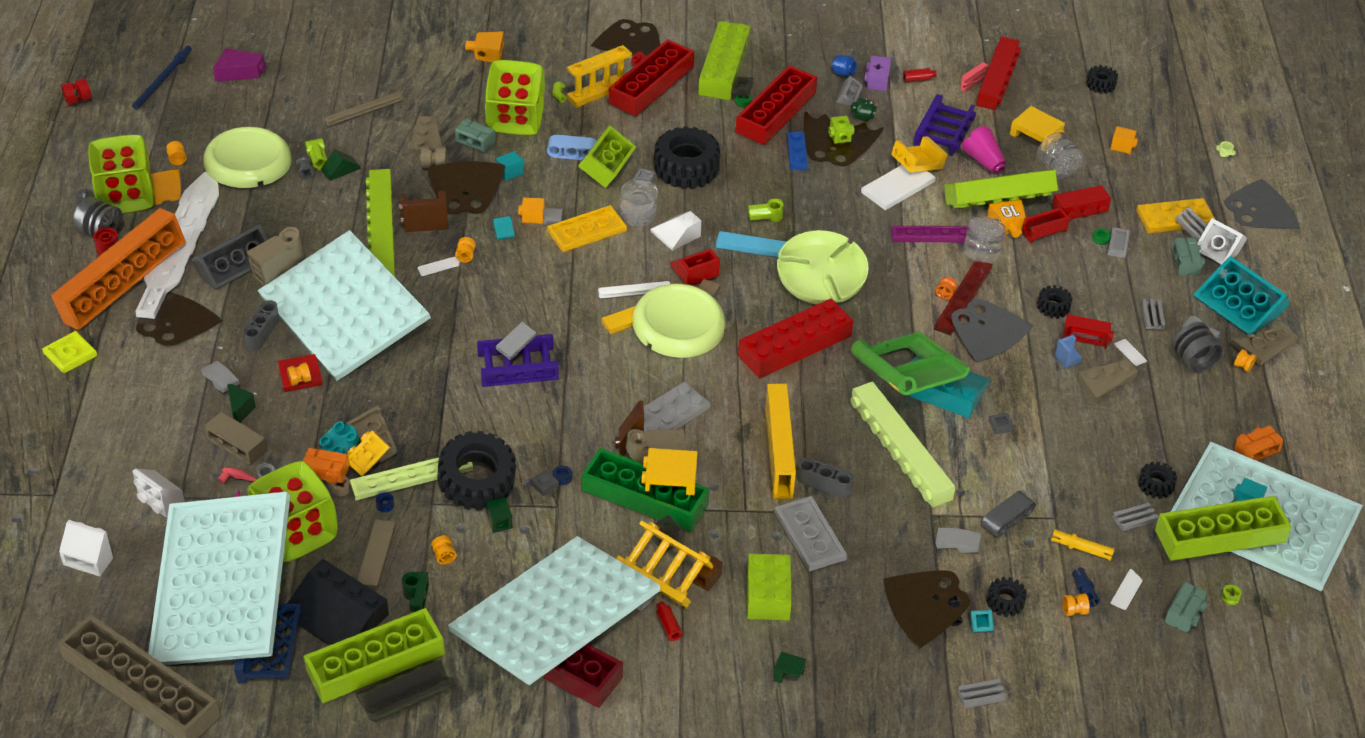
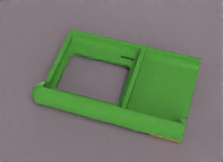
(934, 368)

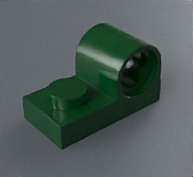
(415, 588)

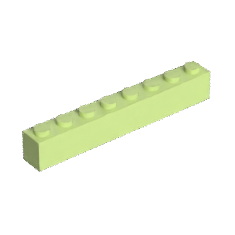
(903, 445)

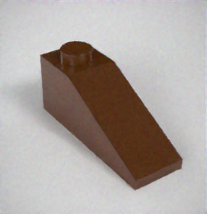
(634, 421)

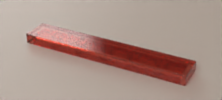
(963, 295)

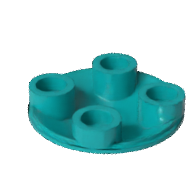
(340, 438)

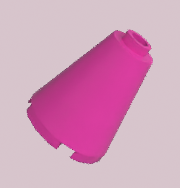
(985, 149)

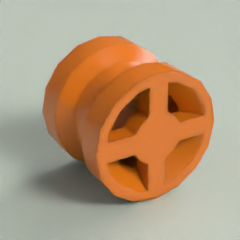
(946, 288)

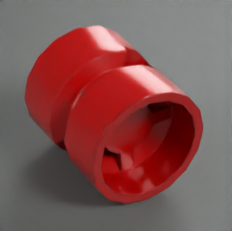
(82, 90)
(104, 239)

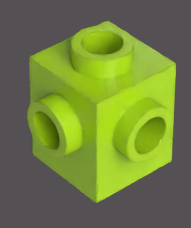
(840, 129)

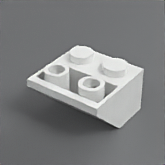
(156, 490)
(85, 548)

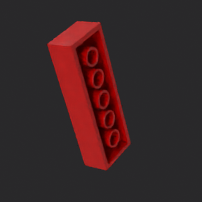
(651, 77)
(776, 105)
(795, 338)

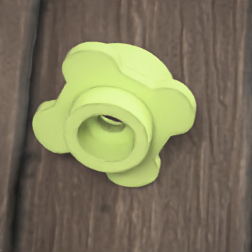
(1226, 149)

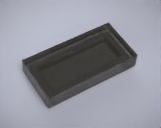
(742, 86)

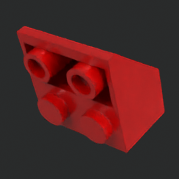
(697, 267)

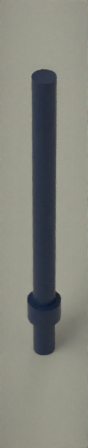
(179, 58)

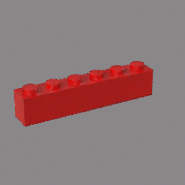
(999, 73)

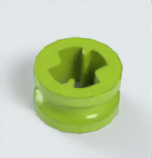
(1231, 600)

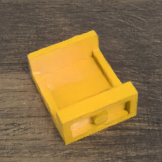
(1036, 124)
(920, 158)
(670, 468)

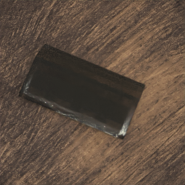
(405, 690)

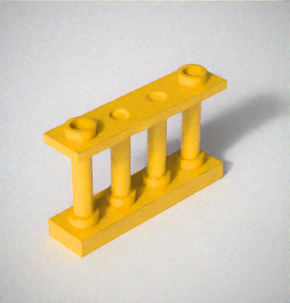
(599, 89)
(678, 594)

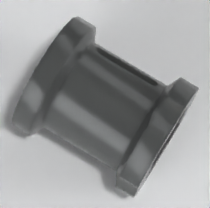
(305, 169)

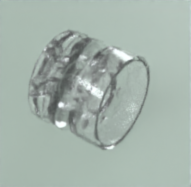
(1060, 154)
(638, 202)
(984, 239)

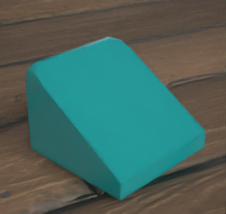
(503, 228)
(981, 620)

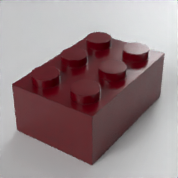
(588, 674)

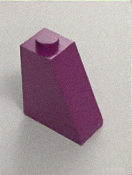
(238, 65)

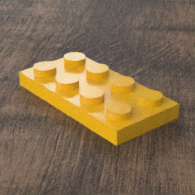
(1161, 216)

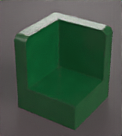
(499, 515)
(789, 665)

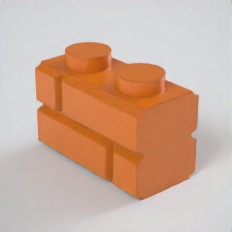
(1259, 443)
(328, 464)

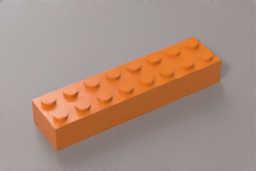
(118, 269)

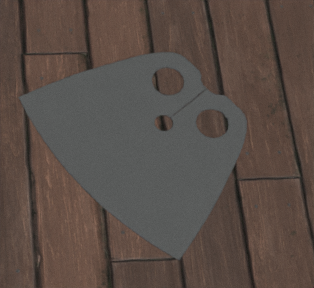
(1270, 205)
(998, 333)

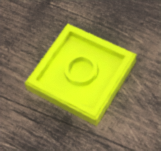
(69, 352)

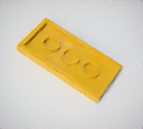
(586, 228)

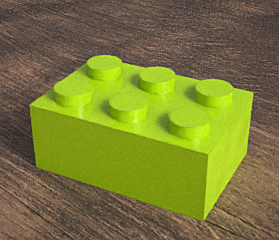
(607, 156)
(769, 587)

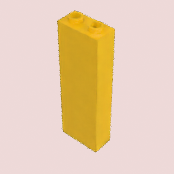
(780, 441)

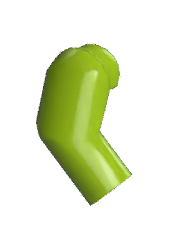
(557, 91)

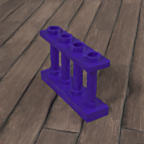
(932, 115)
(521, 373)

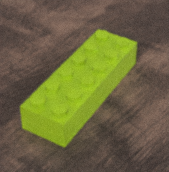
(724, 60)
(1001, 188)
(1222, 528)
(374, 655)

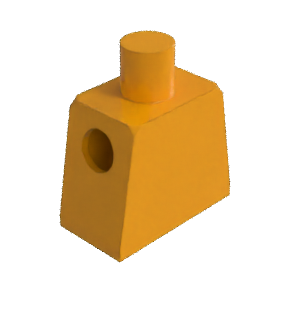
(487, 46)

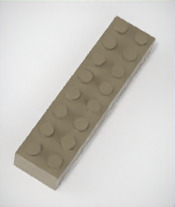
(139, 679)

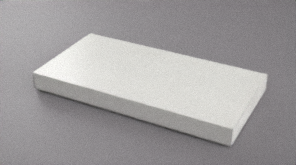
(896, 186)

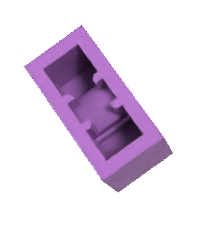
(878, 73)

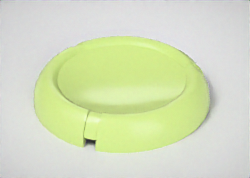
(247, 157)
(822, 267)
(679, 320)

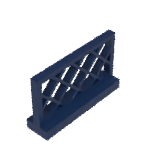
(244, 666)

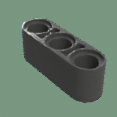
(261, 325)
(825, 477)
(1008, 514)

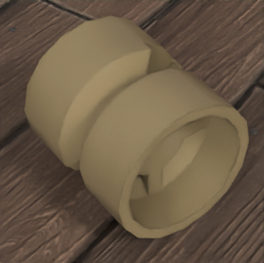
(433, 157)

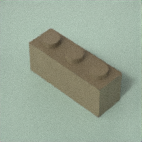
(235, 438)

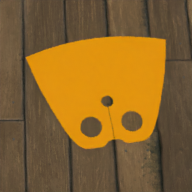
(166, 186)

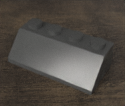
(229, 258)

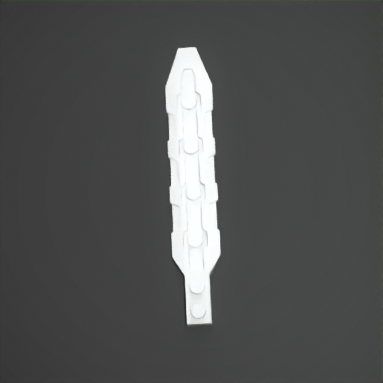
(192, 217)

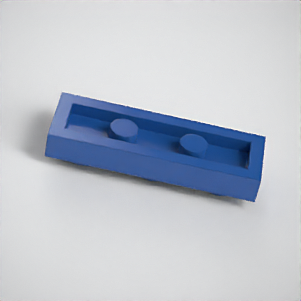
(797, 150)

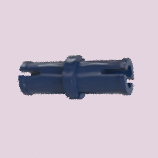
(1086, 586)

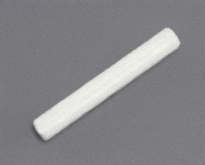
(629, 290)

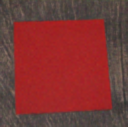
(313, 366)

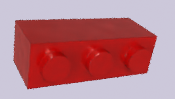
(1083, 202)

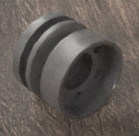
(96, 214)
(1198, 347)

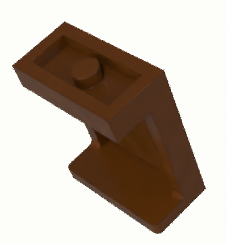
(424, 213)

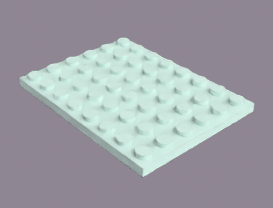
(344, 305)
(1317, 516)
(220, 579)
(553, 609)

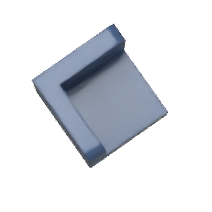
(1066, 352)

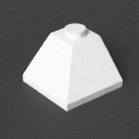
(678, 230)
(1220, 241)

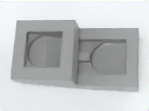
(219, 376)
(963, 540)

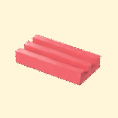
(973, 76)

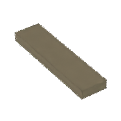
(376, 553)

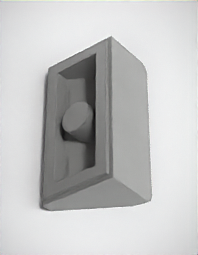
(849, 91)

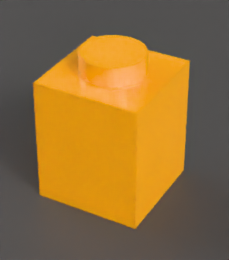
(1124, 140)
(532, 210)

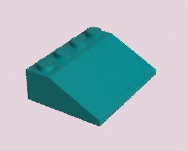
(1242, 297)
(956, 396)

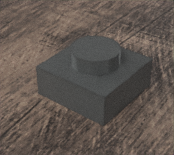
(544, 482)

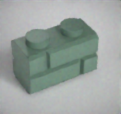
(475, 135)
(1187, 256)
(1186, 607)

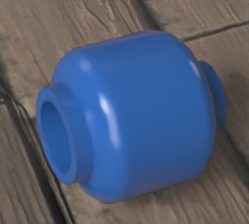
(844, 65)

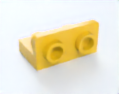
(367, 452)

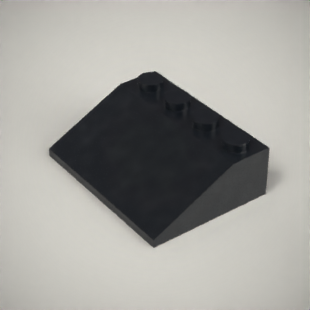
(336, 604)

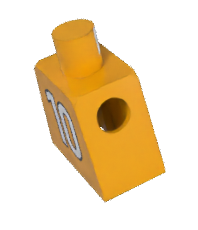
(1010, 214)

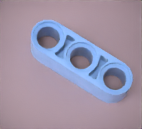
(569, 146)

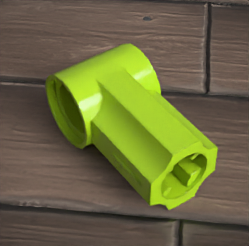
(316, 151)
(772, 211)

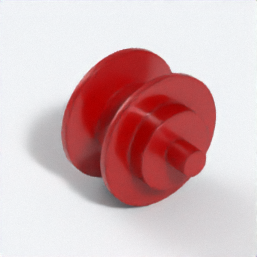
(639, 56)

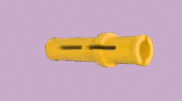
(1073, 541)

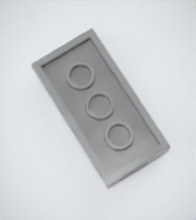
(674, 408)
(810, 533)

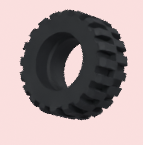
(687, 172)
(476, 448)

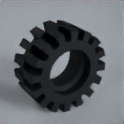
(1102, 79)
(1054, 294)
(1157, 488)
(1006, 587)

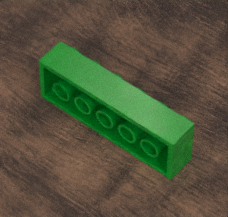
(620, 482)

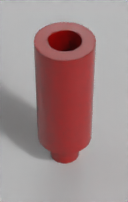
(918, 75)
(668, 621)

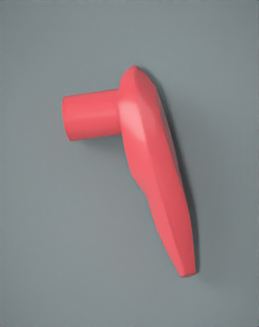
(235, 473)

